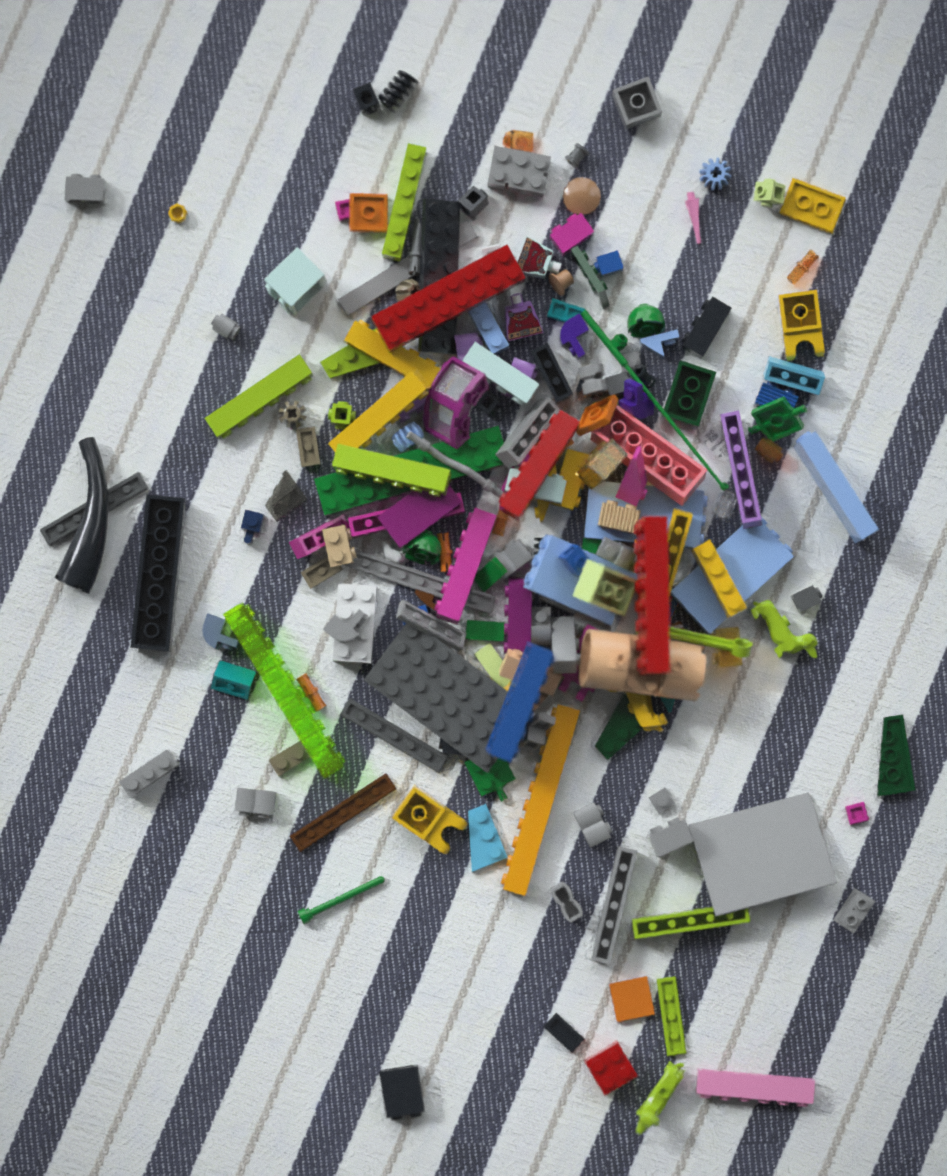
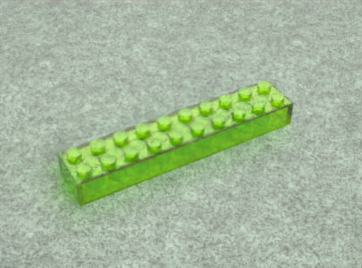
(284, 690)

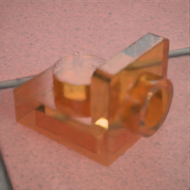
(519, 140)

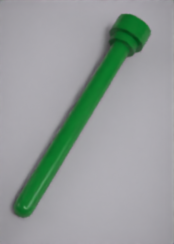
(307, 914)

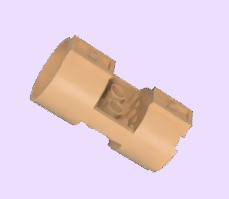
(610, 664)

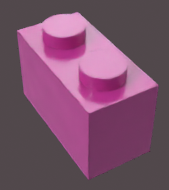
(571, 233)

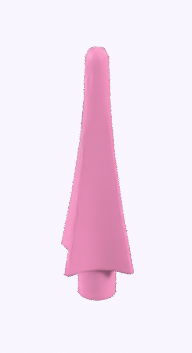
(693, 208)

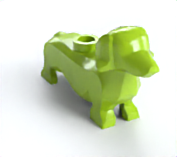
(780, 632)
(659, 1097)

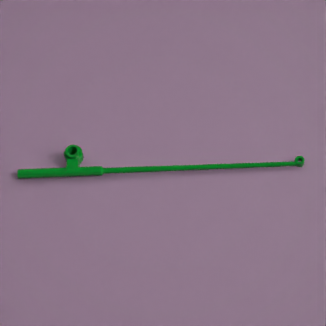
(616, 345)

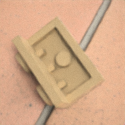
(338, 545)

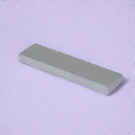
(431, 625)

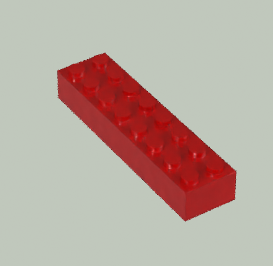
(448, 298)
(653, 596)

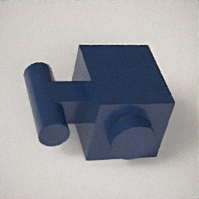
(252, 523)

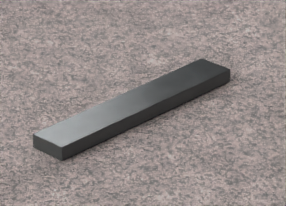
(117, 496)
(394, 735)

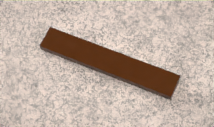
(343, 812)

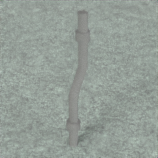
(424, 445)

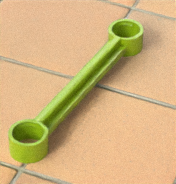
(738, 647)

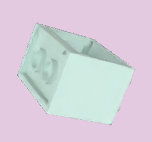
(295, 281)

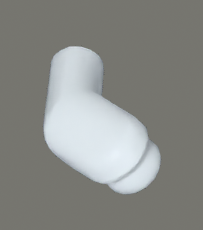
(391, 554)

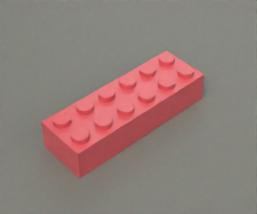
(664, 463)

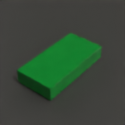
(490, 574)
(485, 630)

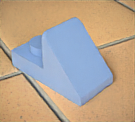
(654, 342)

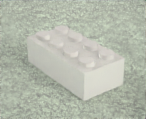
(349, 600)

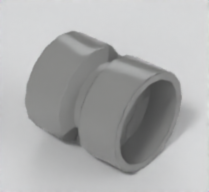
(593, 379)

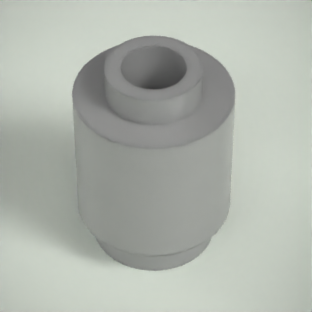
(225, 326)

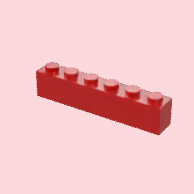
(539, 465)

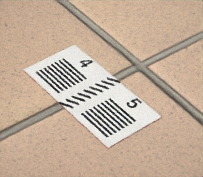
(715, 443)

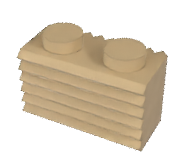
(618, 517)

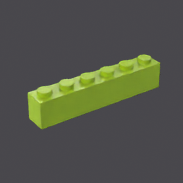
(404, 202)
(259, 396)
(391, 469)
(685, 921)

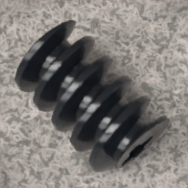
(397, 89)

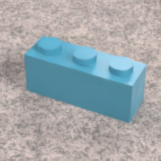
(794, 375)

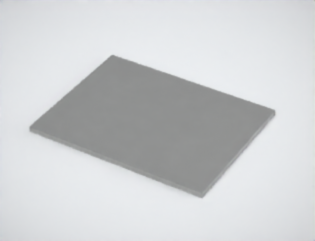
(762, 854)

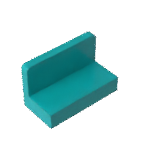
(233, 679)

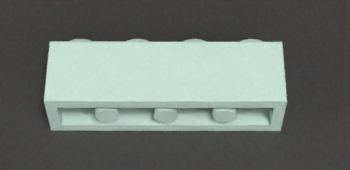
(501, 374)

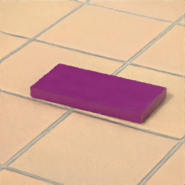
(416, 514)

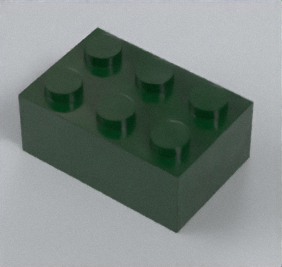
(689, 394)

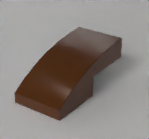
(426, 598)

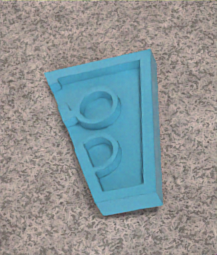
(484, 840)

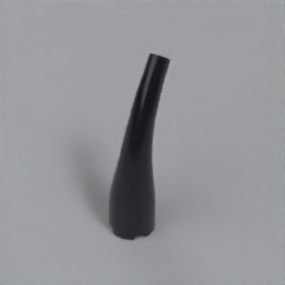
(86, 550)

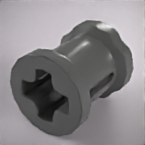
(576, 155)

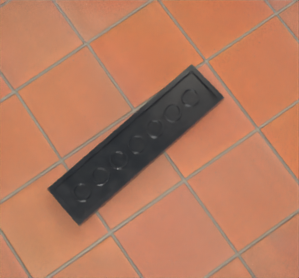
(439, 260)

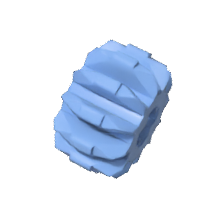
(709, 177)
(400, 440)

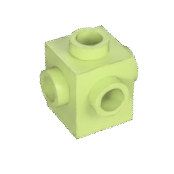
(765, 192)

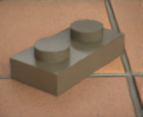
(308, 447)
(319, 572)
(289, 758)

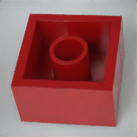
(610, 1068)

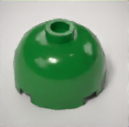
(645, 321)
(423, 548)

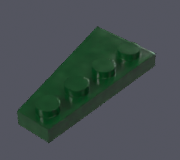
(895, 766)

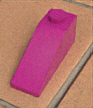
(634, 481)
(314, 539)

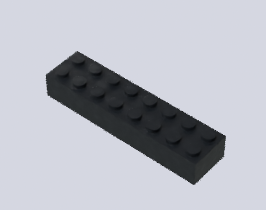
(158, 573)

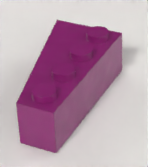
(519, 614)

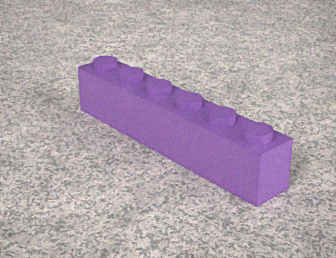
(741, 469)

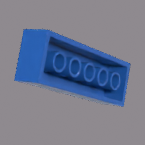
(519, 702)

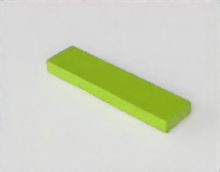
(671, 1016)

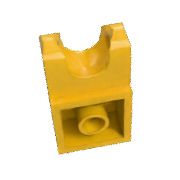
(803, 328)
(432, 822)

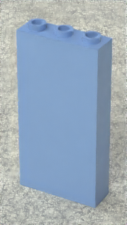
(834, 486)
(654, 504)
(749, 558)
(554, 581)

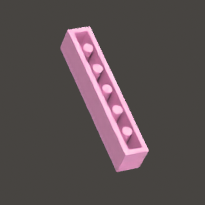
(755, 1086)

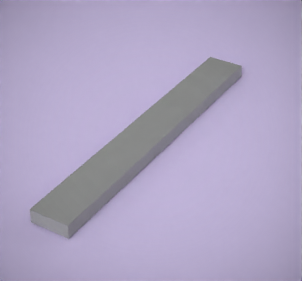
(391, 277)
(416, 579)

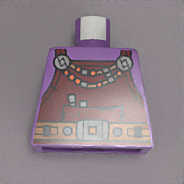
(521, 319)

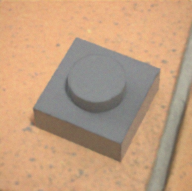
(633, 360)
(661, 800)

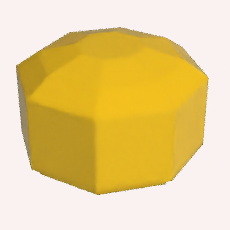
(177, 213)

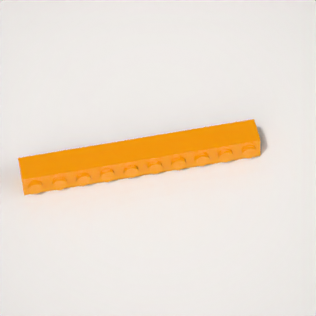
(540, 801)

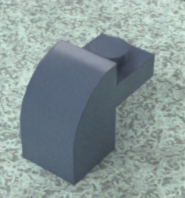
(213, 630)

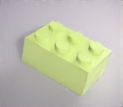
(605, 588)

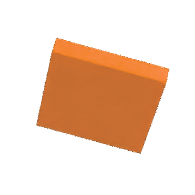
(368, 212)
(597, 415)
(631, 998)

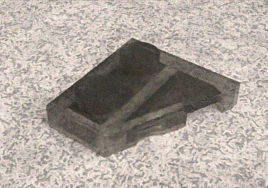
(285, 497)

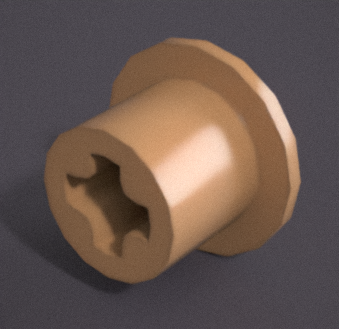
(561, 281)

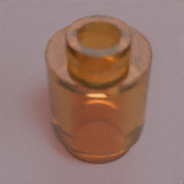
(769, 450)

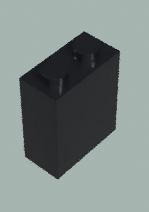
(402, 1091)

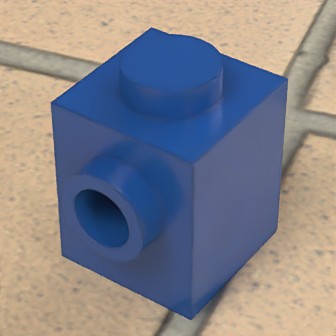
(574, 559)

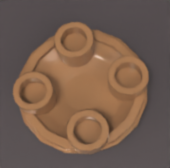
(581, 196)

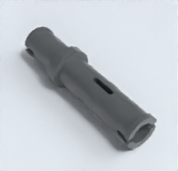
(415, 254)

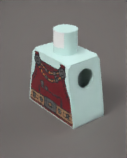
(536, 259)

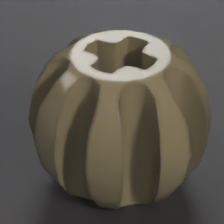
(406, 288)
(292, 420)

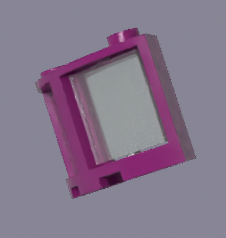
(450, 401)

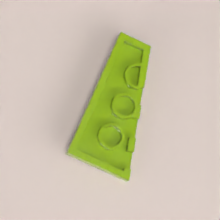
(346, 361)

